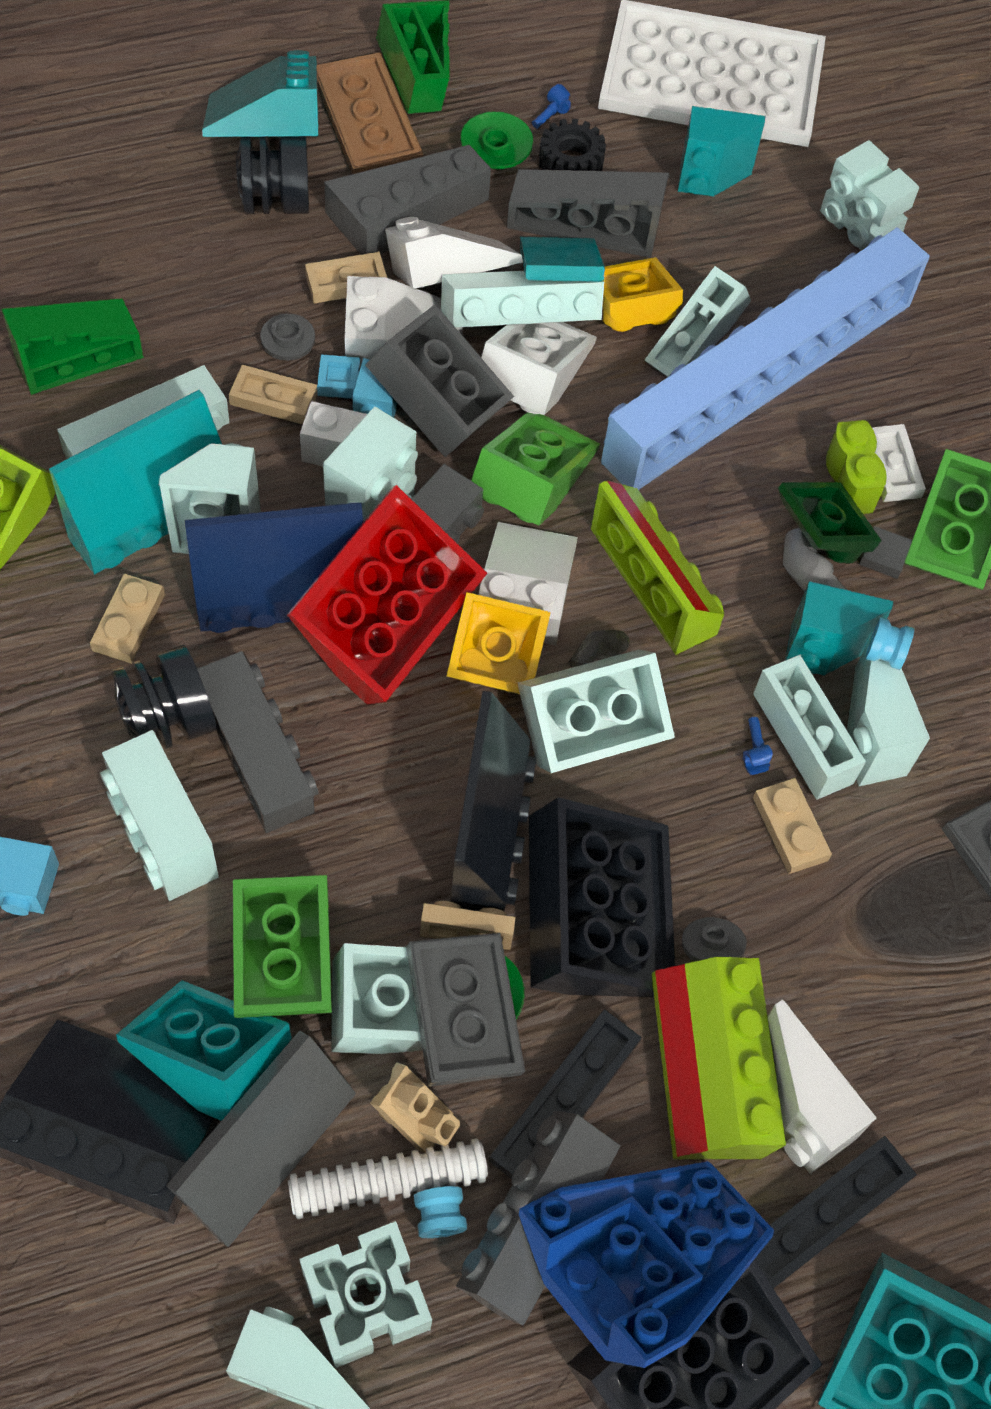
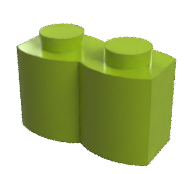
(855, 464)

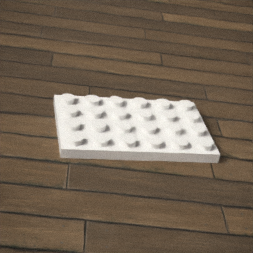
(683, 59)

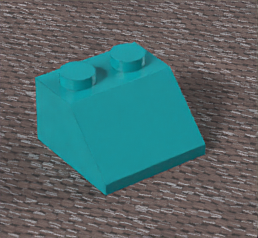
(718, 150)
(833, 626)

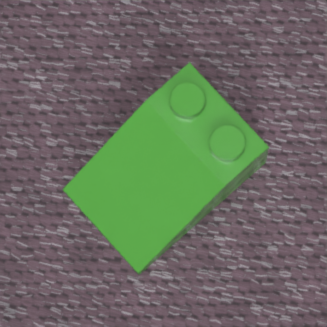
(532, 466)
(956, 522)
(281, 946)

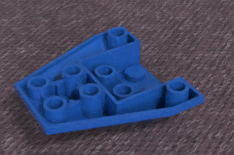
(643, 1255)

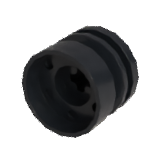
(274, 174)
(164, 699)

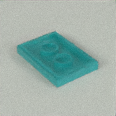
(561, 259)

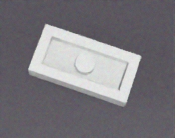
(901, 467)

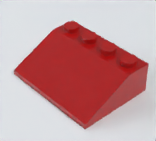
(385, 597)

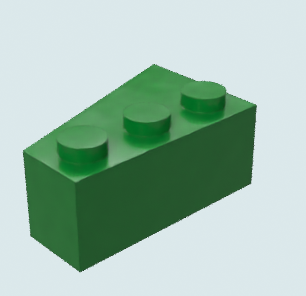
(417, 52)
(71, 340)

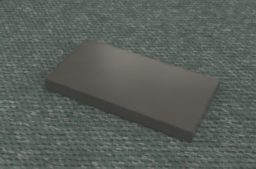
(262, 1139)

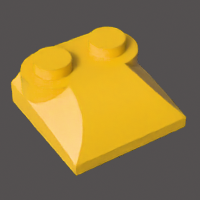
(639, 294)
(497, 643)

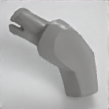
(805, 563)

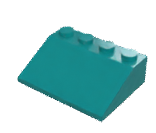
(267, 101)
(113, 488)
(911, 1346)

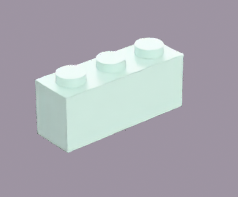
(808, 727)

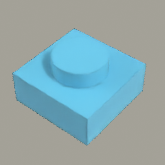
(338, 376)

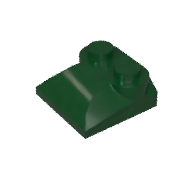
(829, 519)

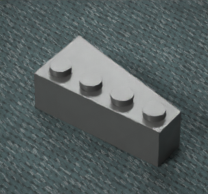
(423, 187)
(610, 206)

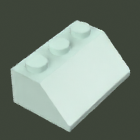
(209, 484)

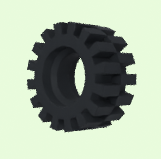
(573, 138)

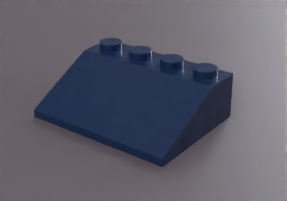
(262, 562)

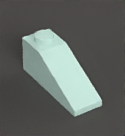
(700, 322)
(287, 1364)

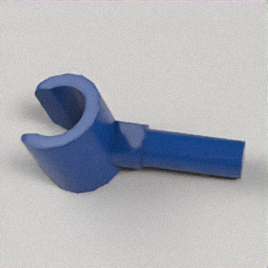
(559, 102)
(758, 758)

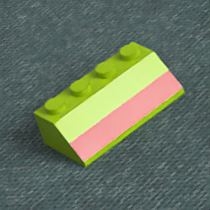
(655, 567)
(717, 1060)

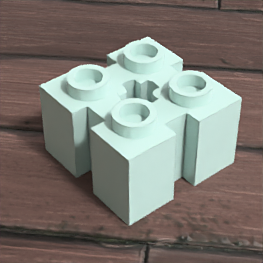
(867, 195)
(380, 1266)

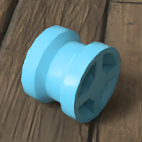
(890, 643)
(440, 1212)

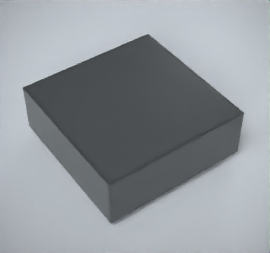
(888, 555)

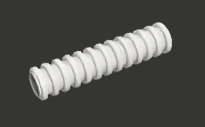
(387, 1178)

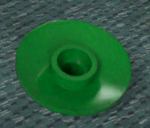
(498, 139)

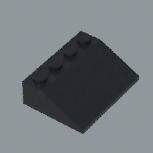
(492, 811)
(598, 901)
(100, 1121)
(737, 1359)

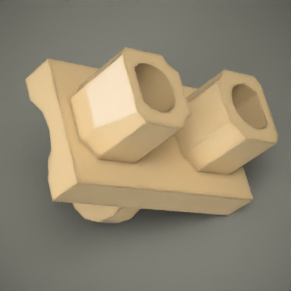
(415, 1110)

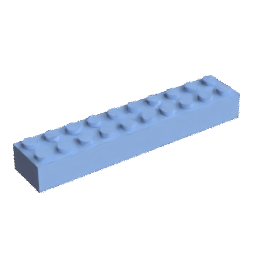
(761, 359)

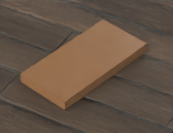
(366, 113)

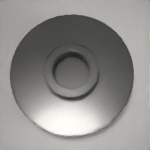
(287, 337)
(713, 938)

